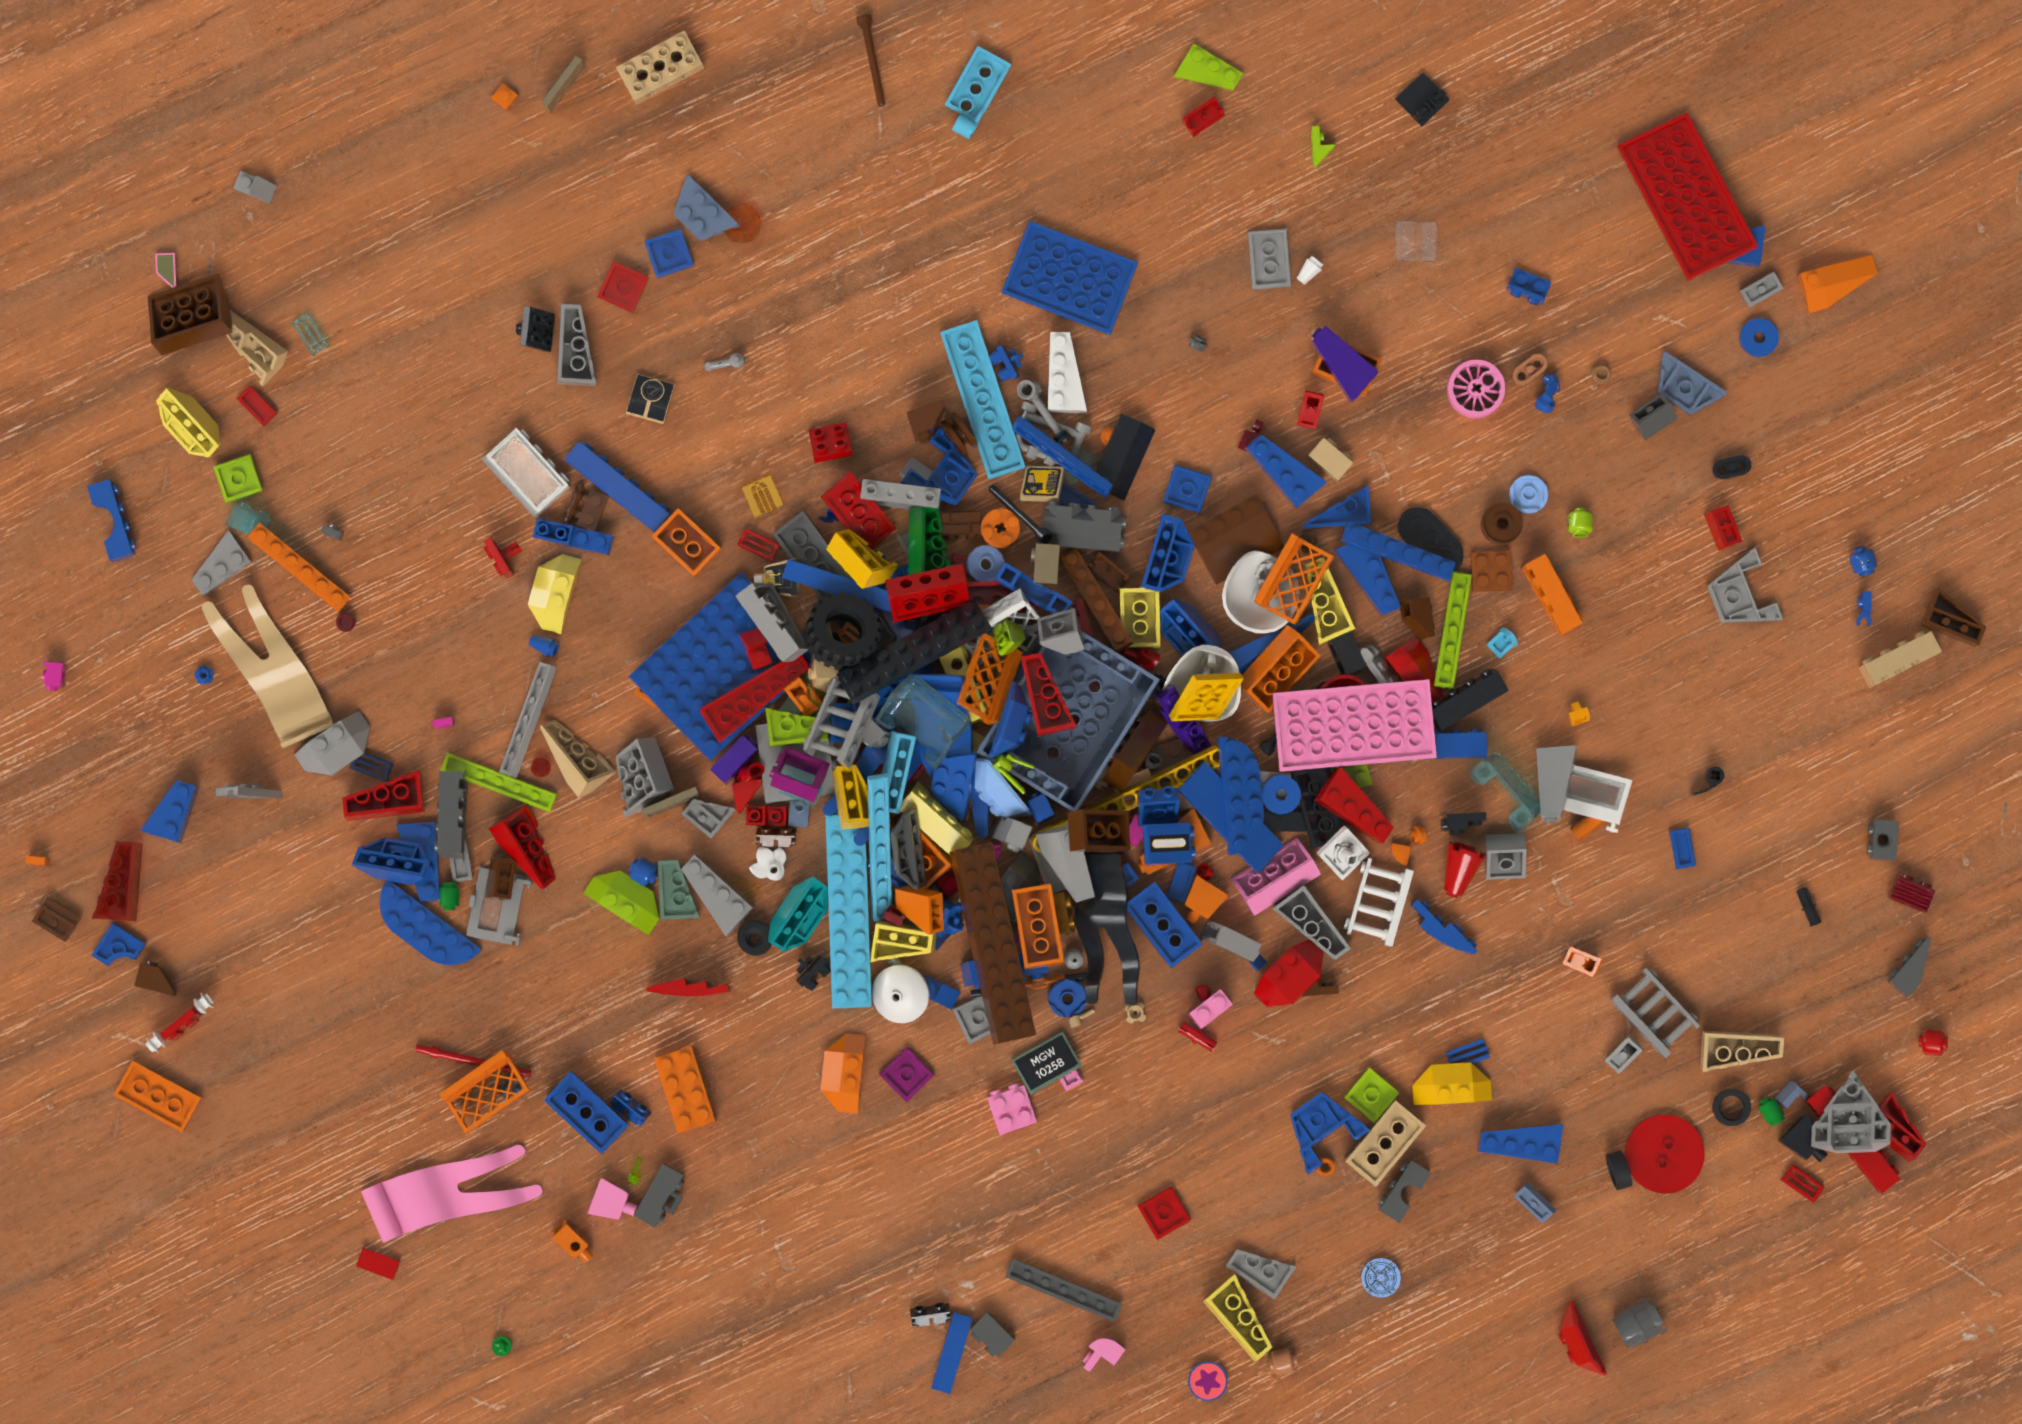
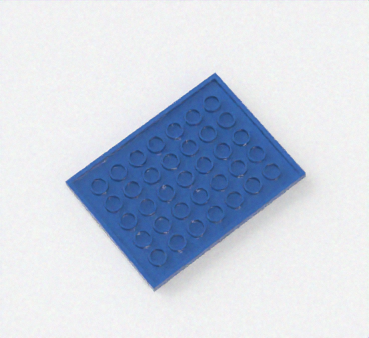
(702, 665)

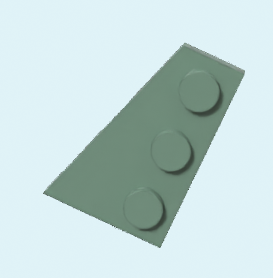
(674, 893)

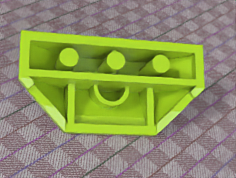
(625, 899)

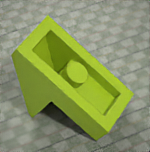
(1319, 152)

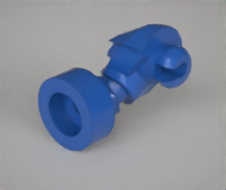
(1545, 402)

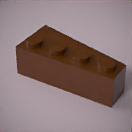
(1134, 750)

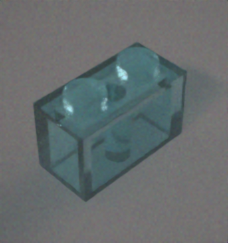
(245, 520)

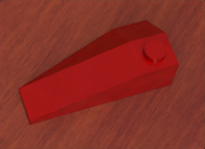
(521, 841)

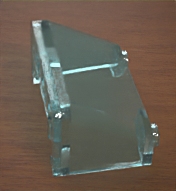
(926, 716)

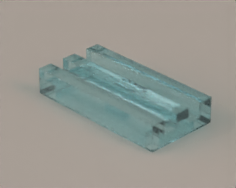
(318, 347)

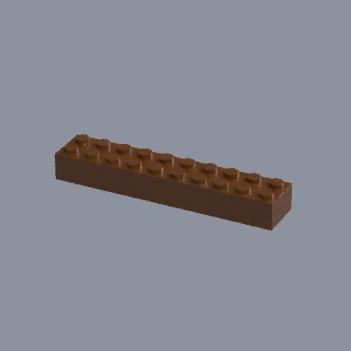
(992, 943)

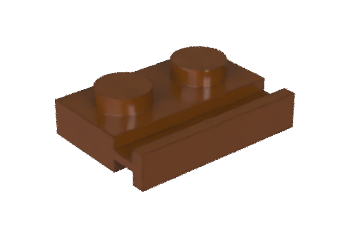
(56, 919)

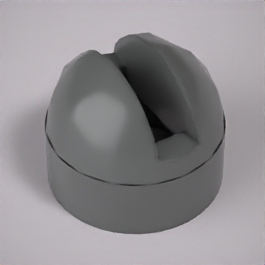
(1153, 761)

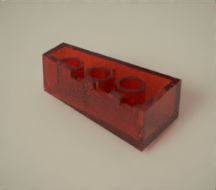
(121, 885)

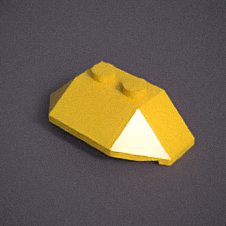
(1451, 1085)

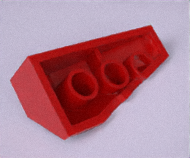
(1413, 663)

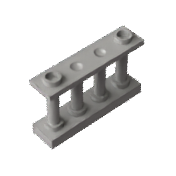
(900, 495)
(853, 736)
(1649, 1031)

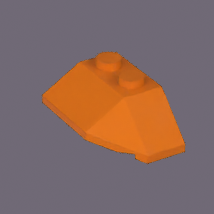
(844, 1072)

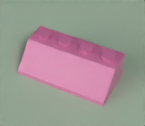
(1281, 876)

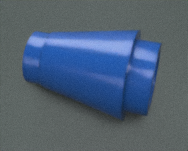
(545, 645)

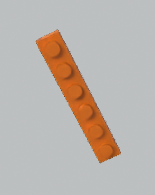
(298, 567)

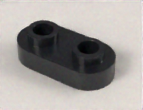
(1731, 468)

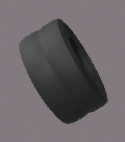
(744, 937)

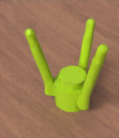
(1003, 765)

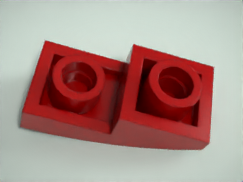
(767, 816)

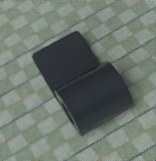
(1712, 783)

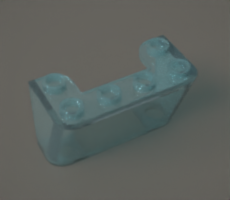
(1496, 766)

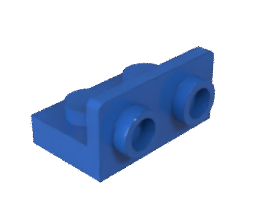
(1528, 286)

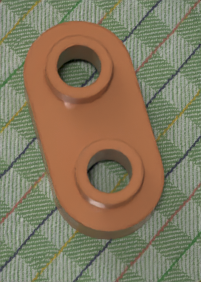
(1529, 370)

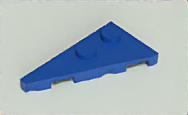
(1353, 509)

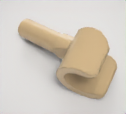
(1075, 1020)

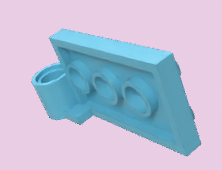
(969, 120)

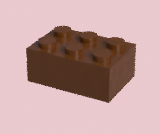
(1098, 831)

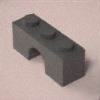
(1392, 1204)

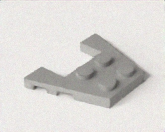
(1733, 597)

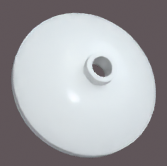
(908, 985)

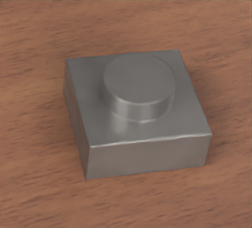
(332, 531)

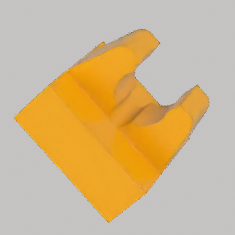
(1578, 714)

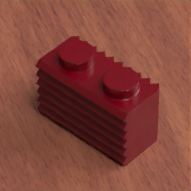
(1911, 893)

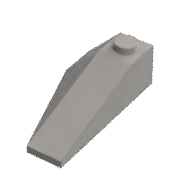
(1068, 865)

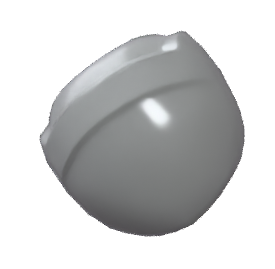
(1073, 953)

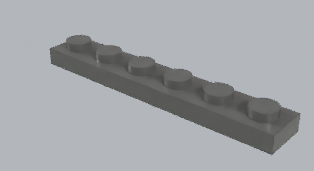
(1063, 1290)

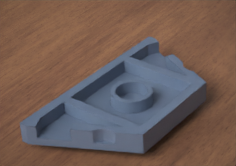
(701, 212)
(1685, 386)

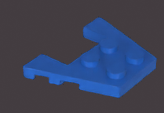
(951, 475)
(1317, 1121)

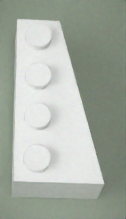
(1065, 387)

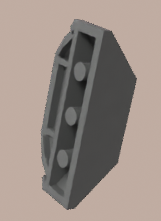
(907, 850)
(1021, 874)

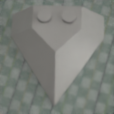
(1851, 1122)

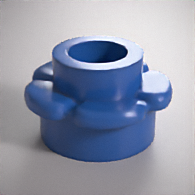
(209, 675)

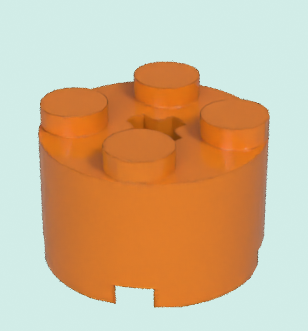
(996, 518)

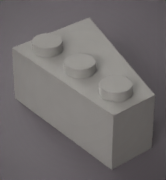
(1010, 832)

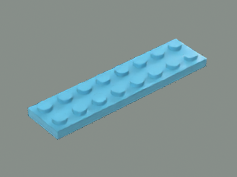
(982, 400)

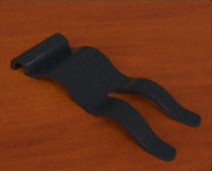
(1109, 912)

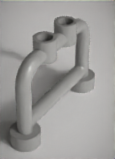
(1032, 452)

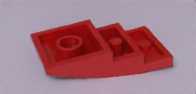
(681, 989)

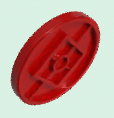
(1664, 1154)

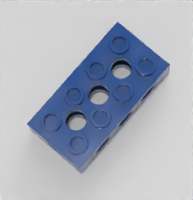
(1176, 925)
(573, 1113)

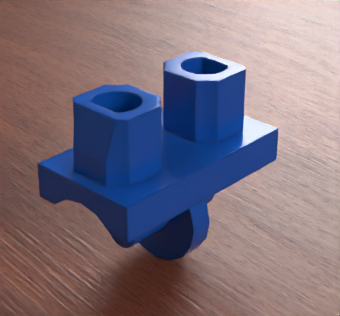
(1001, 355)
(951, 918)

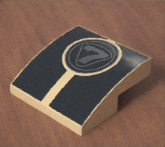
(650, 399)

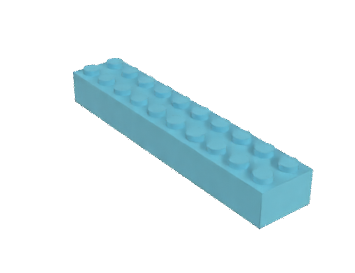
(848, 917)

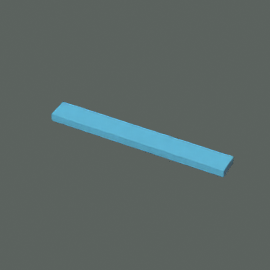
(879, 845)

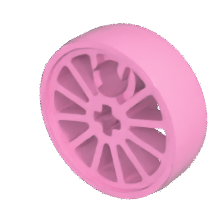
(1497, 378)

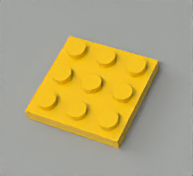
(1206, 697)

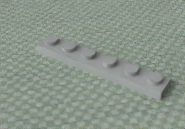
(527, 720)

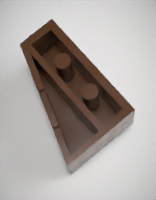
(1952, 620)

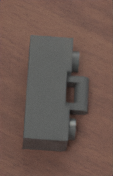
(654, 1201)

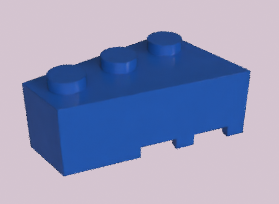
(172, 813)

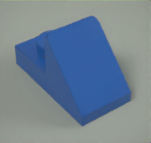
(942, 993)

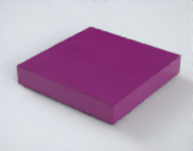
(906, 1074)

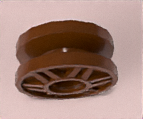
(959, 433)
(1493, 532)

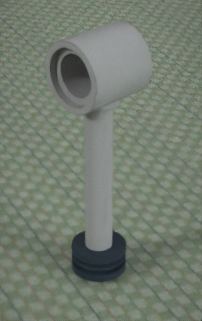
(1060, 436)

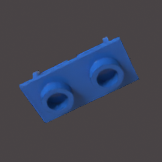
(624, 1101)

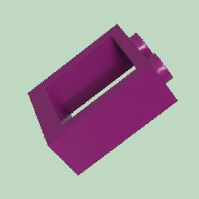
(803, 762)

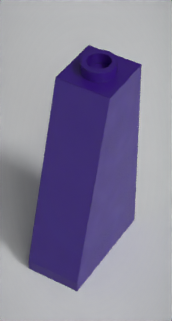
(1344, 363)

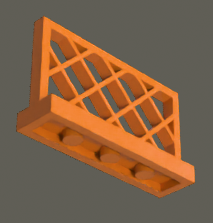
(1278, 574)
(1000, 685)
(480, 1075)

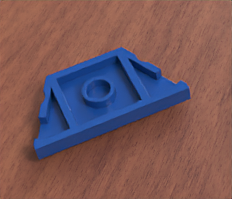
(953, 783)

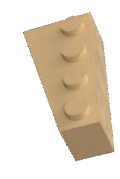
(1900, 659)

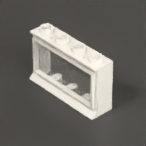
(526, 472)

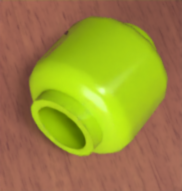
(1580, 523)

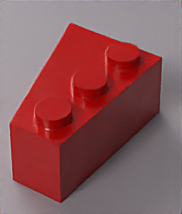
(1904, 1135)

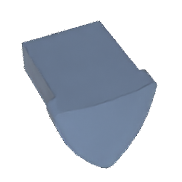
(1790, 1093)

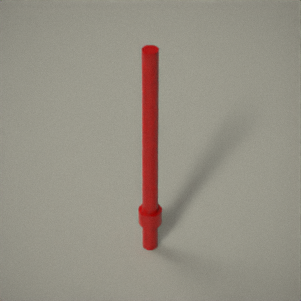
(435, 1052)

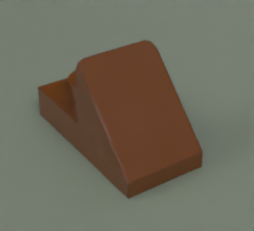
(1326, 989)

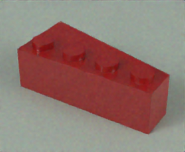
(1046, 701)
(387, 799)
(1351, 804)

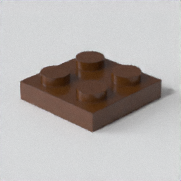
(1171, 754)

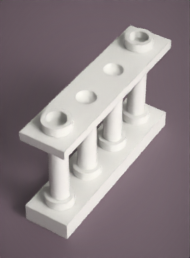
(1392, 916)

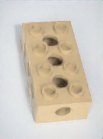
(660, 55)
(1398, 1143)

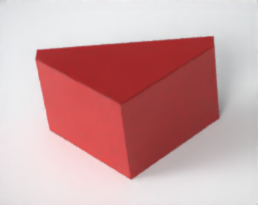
(744, 793)

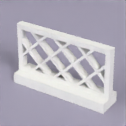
(1005, 608)

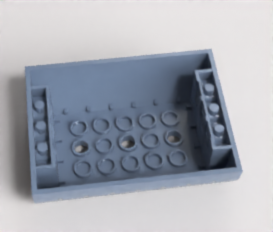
(1102, 724)

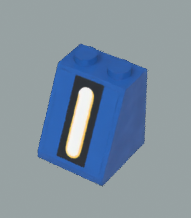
(1168, 843)

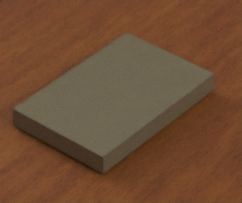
(563, 84)
(671, 802)

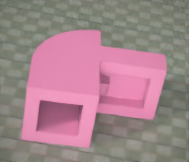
(1103, 1347)

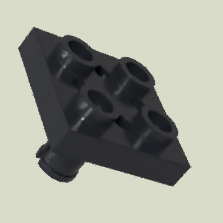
(536, 329)

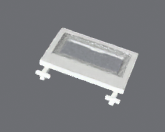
(1598, 795)

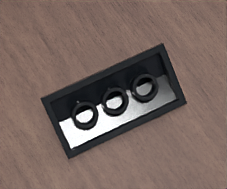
(1124, 454)
(1319, 821)

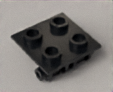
(1422, 99)

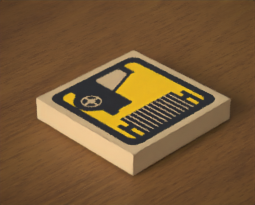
(1042, 483)

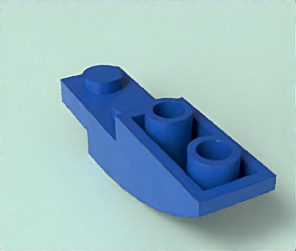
(573, 537)
(1449, 936)

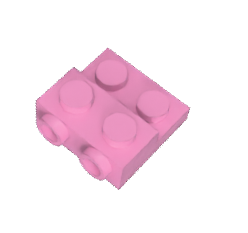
(1011, 1109)

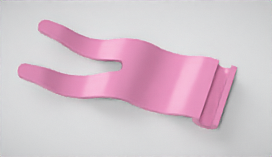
(434, 1196)

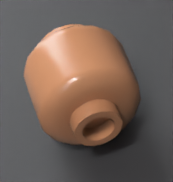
(1282, 1361)

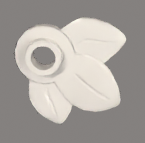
(767, 861)

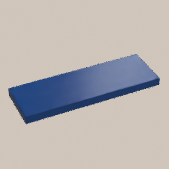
(1205, 794)

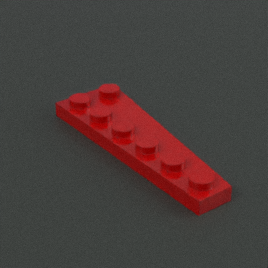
(743, 702)

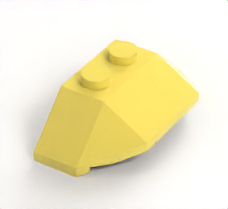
(188, 423)
(553, 591)

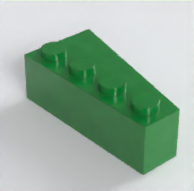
(926, 544)

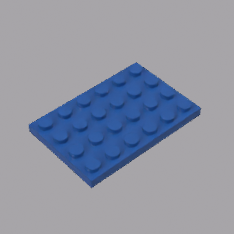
(1069, 278)

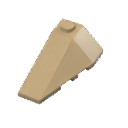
(820, 674)
(577, 763)

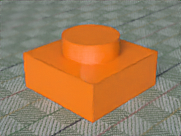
(504, 97)

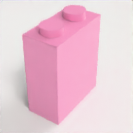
(1210, 1009)

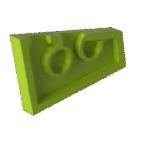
(1206, 68)
(789, 728)

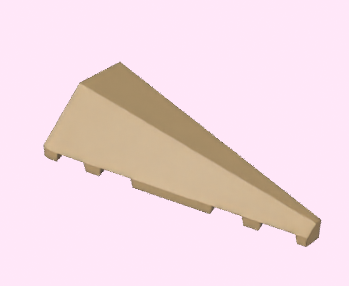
(259, 350)

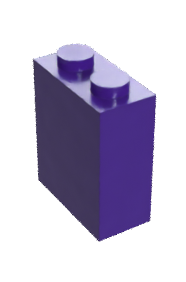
(734, 759)

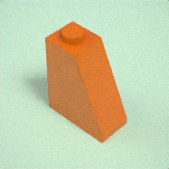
(922, 907)

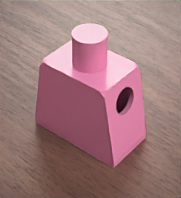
(611, 1201)

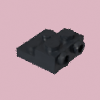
(1457, 823)

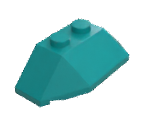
(799, 914)

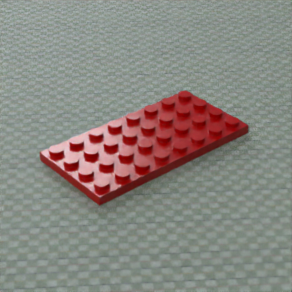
(1687, 197)

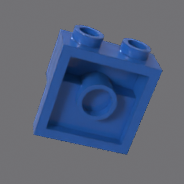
(1158, 806)

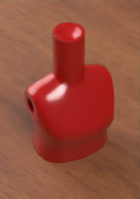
(1143, 658)
(749, 771)

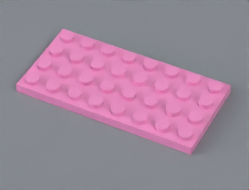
(1354, 725)

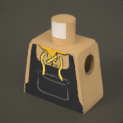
(773, 574)

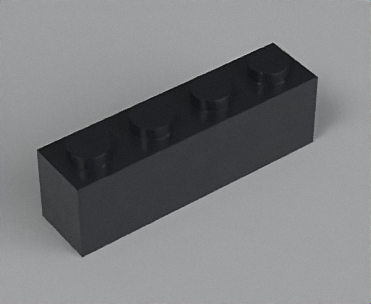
(1468, 698)

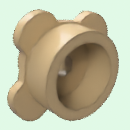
(1139, 1009)

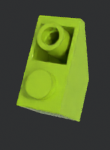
(1008, 636)

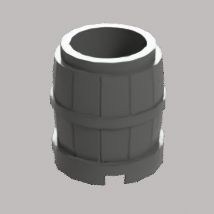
(1639, 1323)

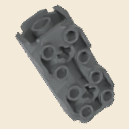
(1085, 527)

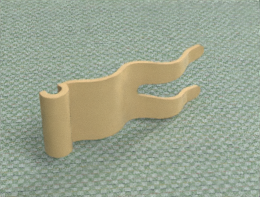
(279, 680)

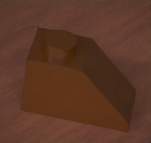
(154, 979)

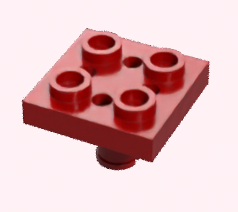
(501, 556)

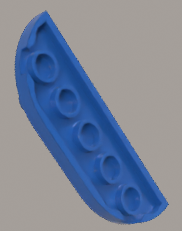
(1240, 794)
(423, 928)

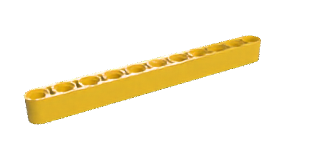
(1153, 781)

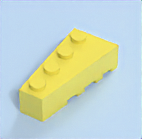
(936, 820)

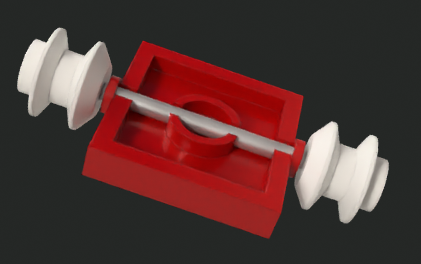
(176, 1029)

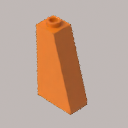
(1200, 841)

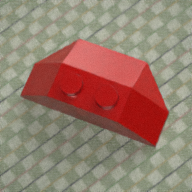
(1291, 975)
(1578, 1341)

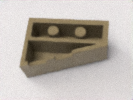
(1046, 563)

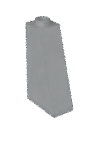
(1554, 777)

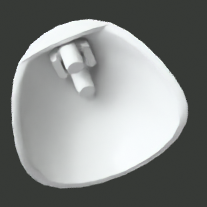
(1242, 588)
(1205, 660)

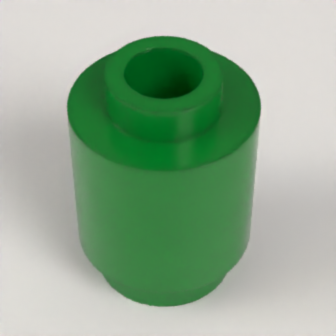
(449, 896)
(1771, 1111)

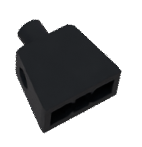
(1799, 1139)

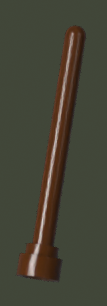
(864, 22)

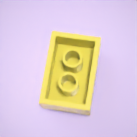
(1141, 617)

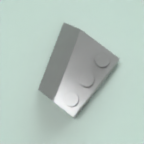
(642, 775)

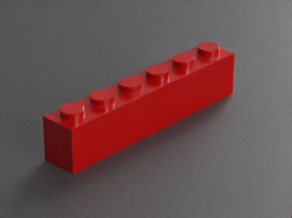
(1871, 1164)

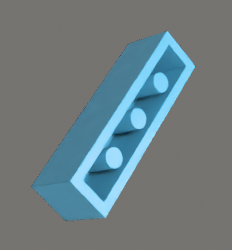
(897, 766)

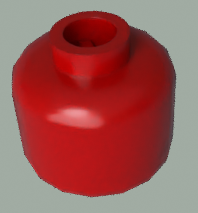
(1933, 1042)

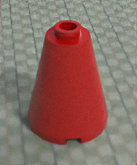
(1461, 867)

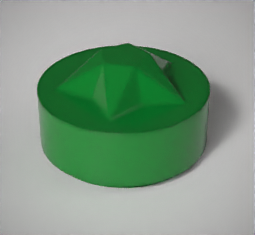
(501, 1346)

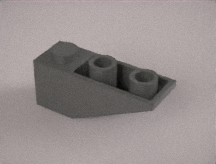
(1911, 971)

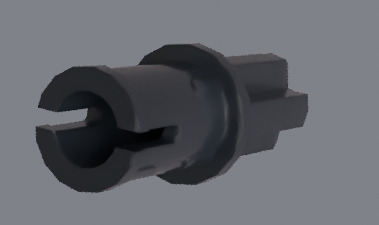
(1808, 906)

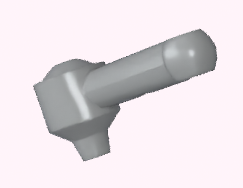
(735, 360)

